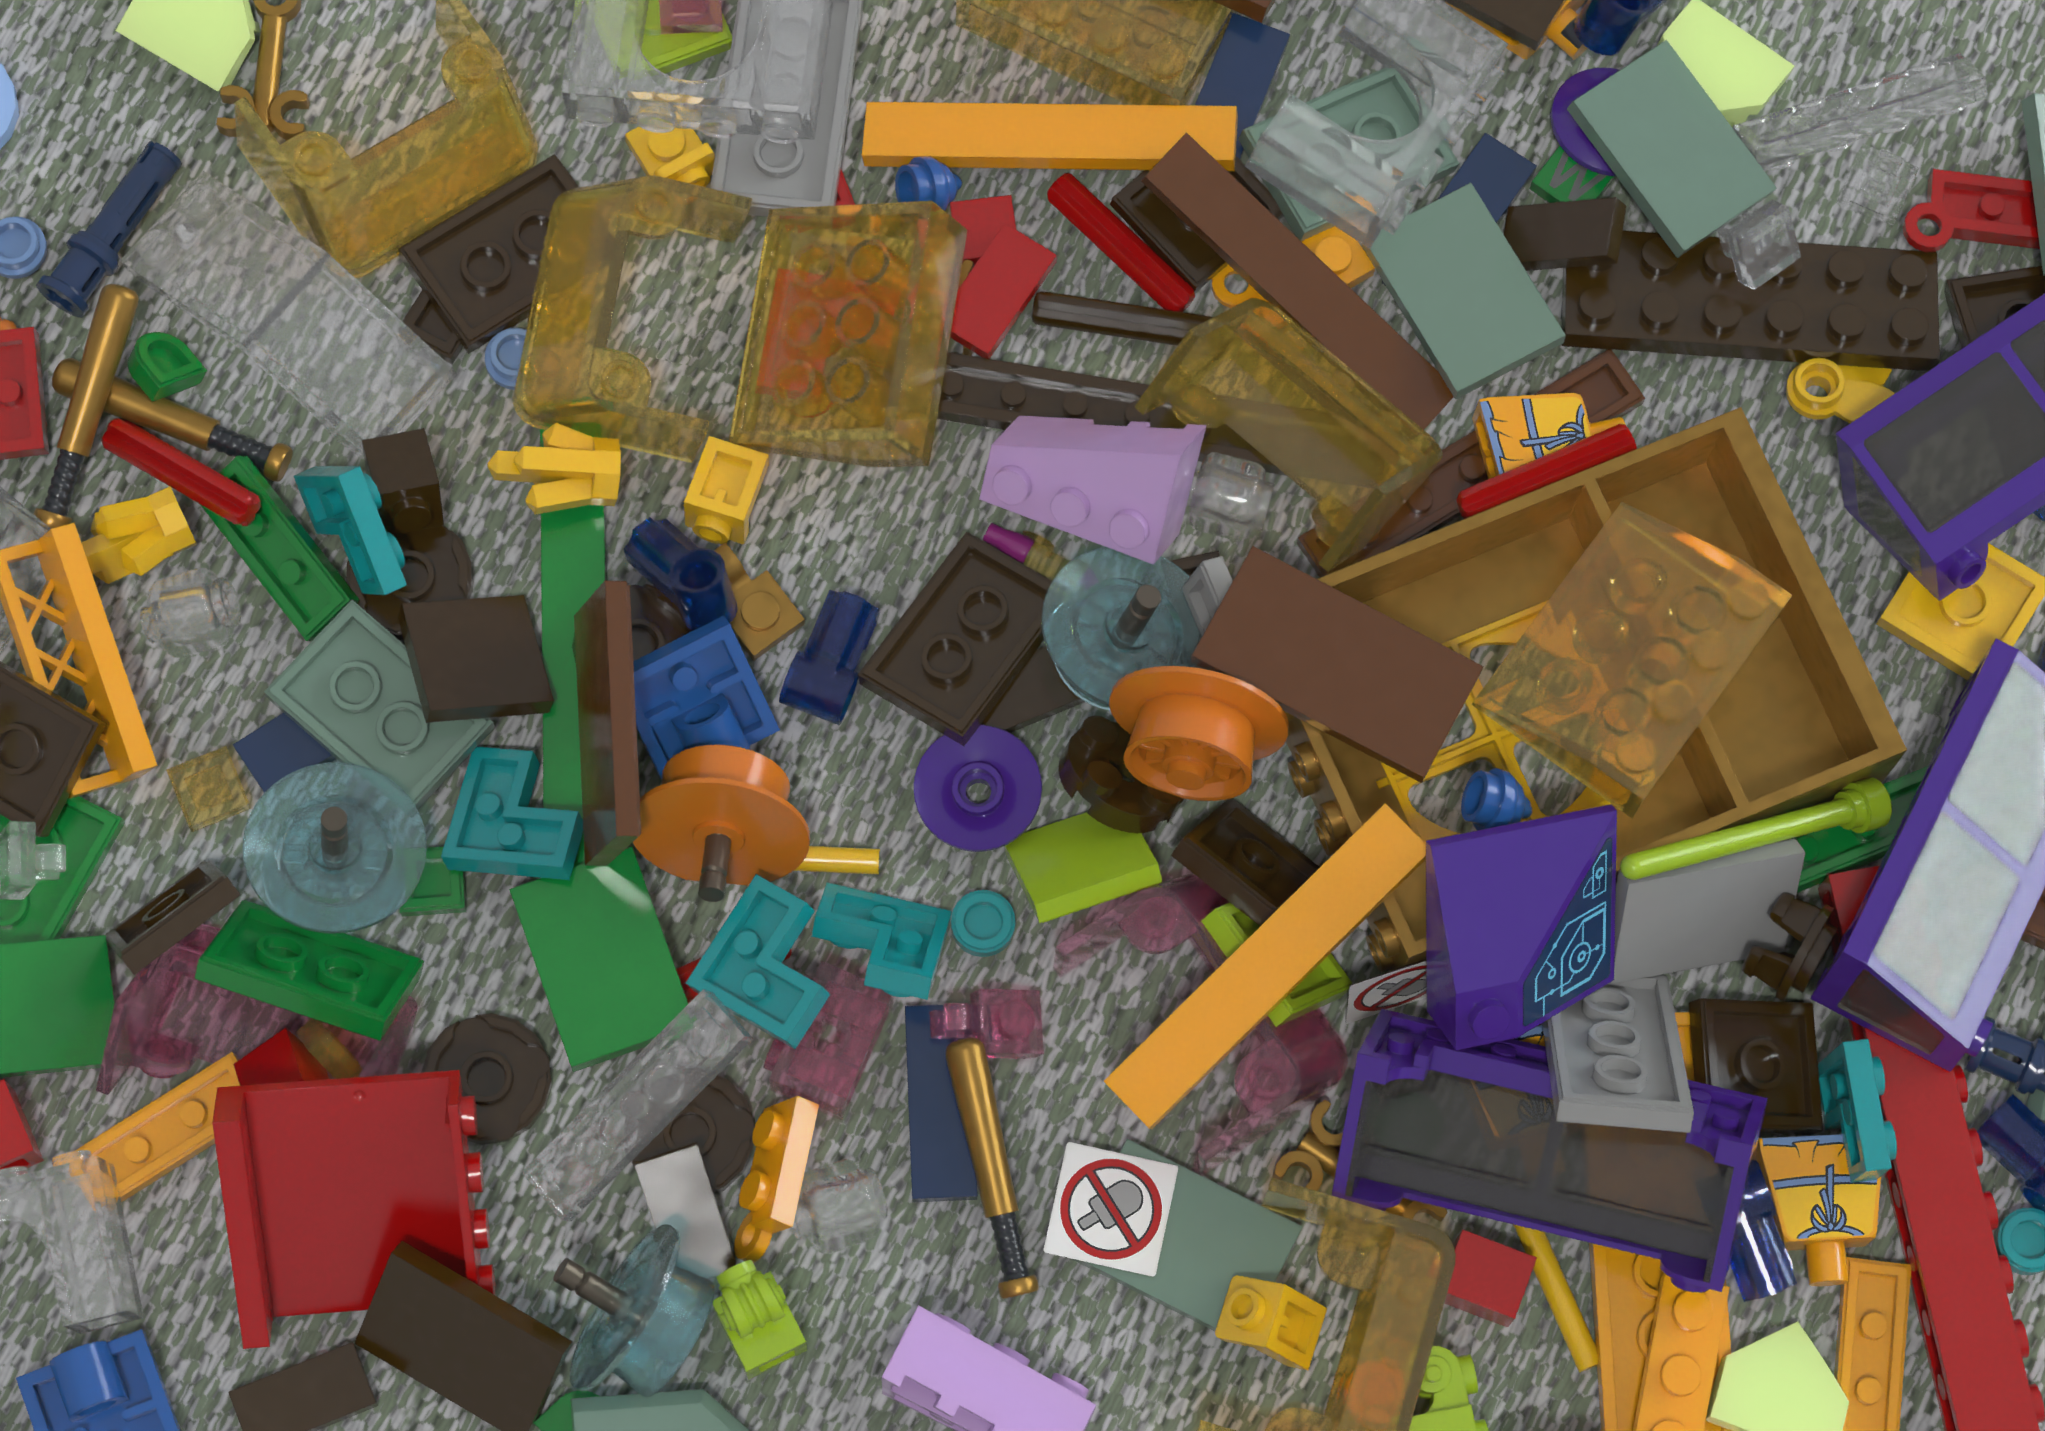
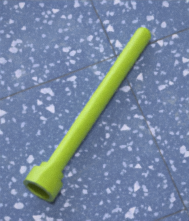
(1857, 807)

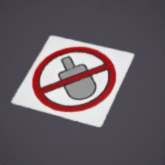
(1387, 991)
(1111, 1209)

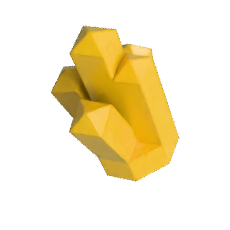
(565, 472)
(136, 536)

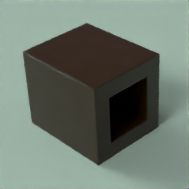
(406, 481)

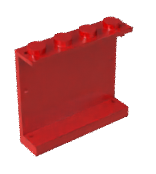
(334, 1179)

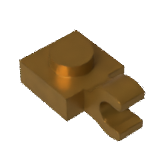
(764, 610)

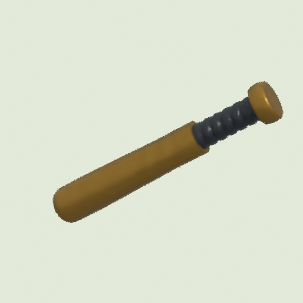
(91, 389)
(179, 422)
(986, 1146)

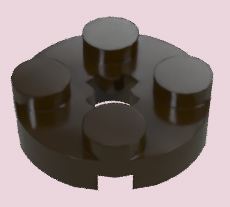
(1095, 767)

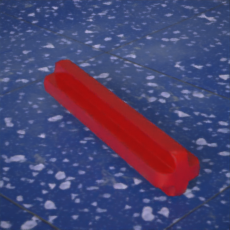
(1120, 244)
(1546, 470)
(181, 472)

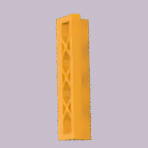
(88, 641)

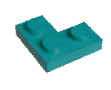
(346, 505)
(499, 831)
(900, 933)
(747, 965)
(1850, 1101)

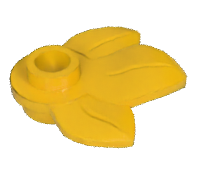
(1848, 388)

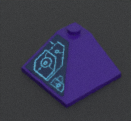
(1519, 923)

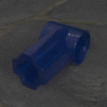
(1608, 24)
(683, 572)
(826, 673)
(2018, 1144)
(1759, 1254)

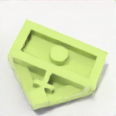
(194, 35)
(1726, 61)
(1777, 1387)

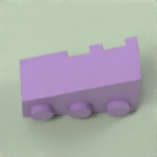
(1097, 480)
(978, 1386)

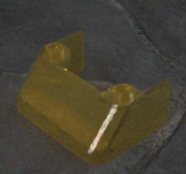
(411, 179)
(564, 358)
(1302, 415)
(1402, 1289)

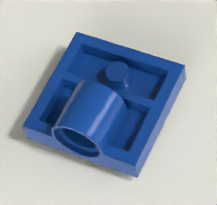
(699, 695)
(100, 1389)

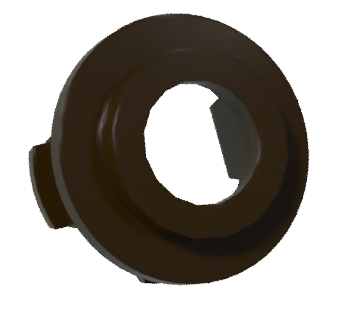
(1785, 970)

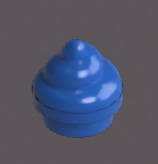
(926, 181)
(1494, 800)

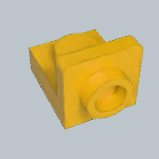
(672, 155)
(724, 491)
(1271, 1320)

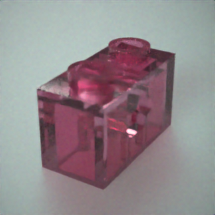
(832, 1076)

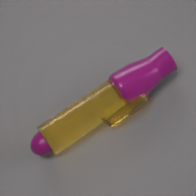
(1027, 549)

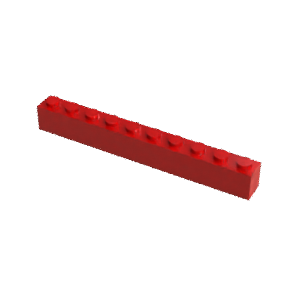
(1946, 1226)

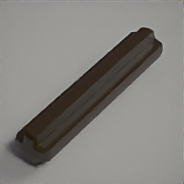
(1113, 318)

